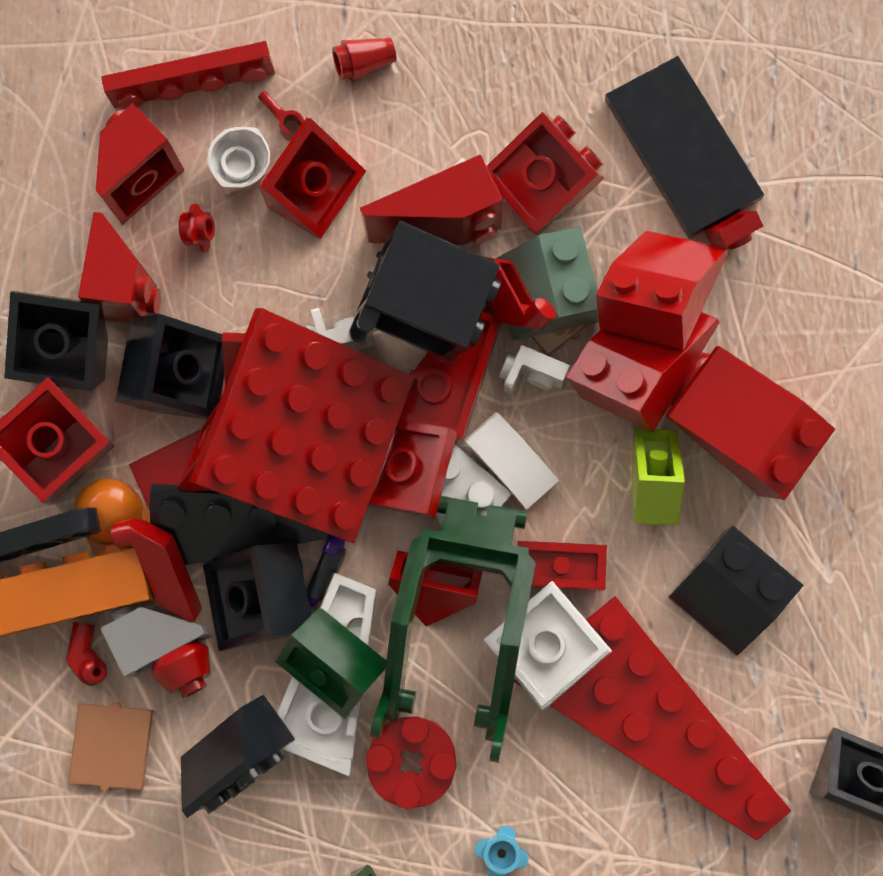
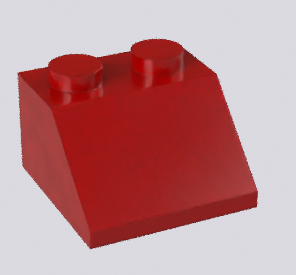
(133, 163)
(116, 276)
(50, 442)

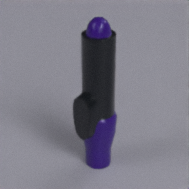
(329, 562)

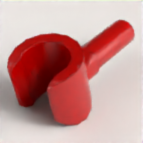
(280, 114)

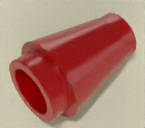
(362, 56)

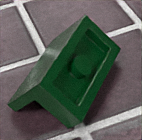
(331, 662)

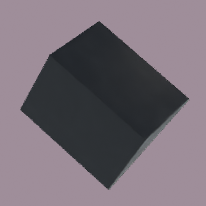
(851, 775)

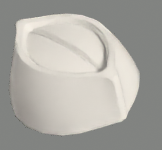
(238, 158)

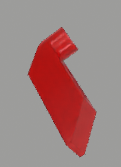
(513, 302)
(161, 565)

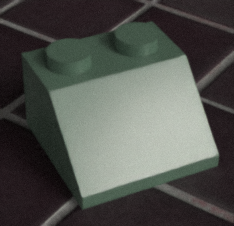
(559, 271)

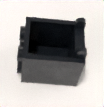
(426, 293)

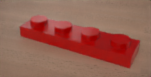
(200, 72)

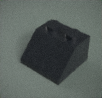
(56, 341)
(171, 367)
(735, 590)
(257, 595)

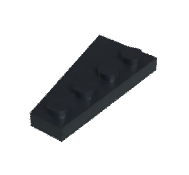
(216, 525)

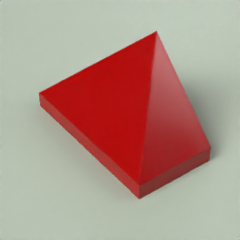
(443, 591)

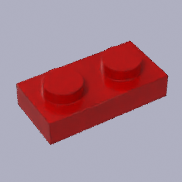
(568, 565)

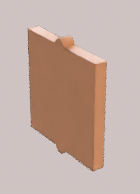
(110, 746)

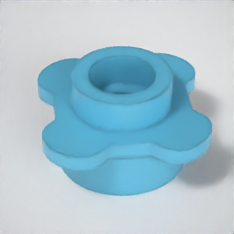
(504, 840)

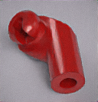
(82, 658)

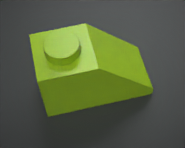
(656, 477)

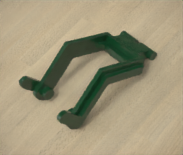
(475, 544)

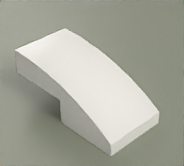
(511, 460)

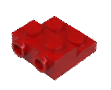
(544, 171)

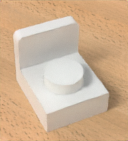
(340, 332)
(540, 368)

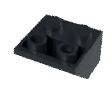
(232, 756)

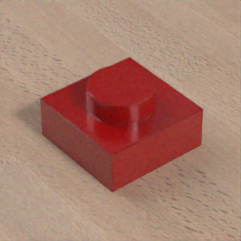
(734, 230)

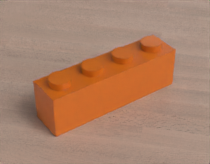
(71, 590)

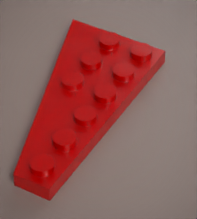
(659, 722)

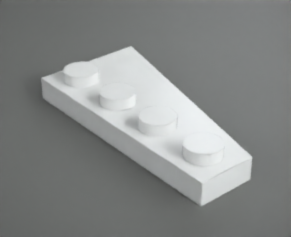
(317, 729)

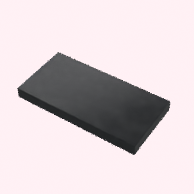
(683, 147)

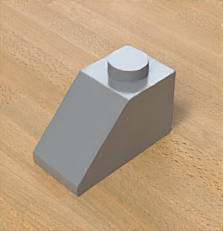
(145, 635)

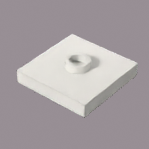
(554, 646)

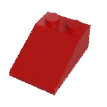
(452, 205)
(658, 288)
(636, 375)
(750, 424)

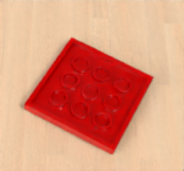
(302, 426)

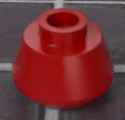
(183, 669)

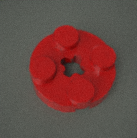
(438, 765)

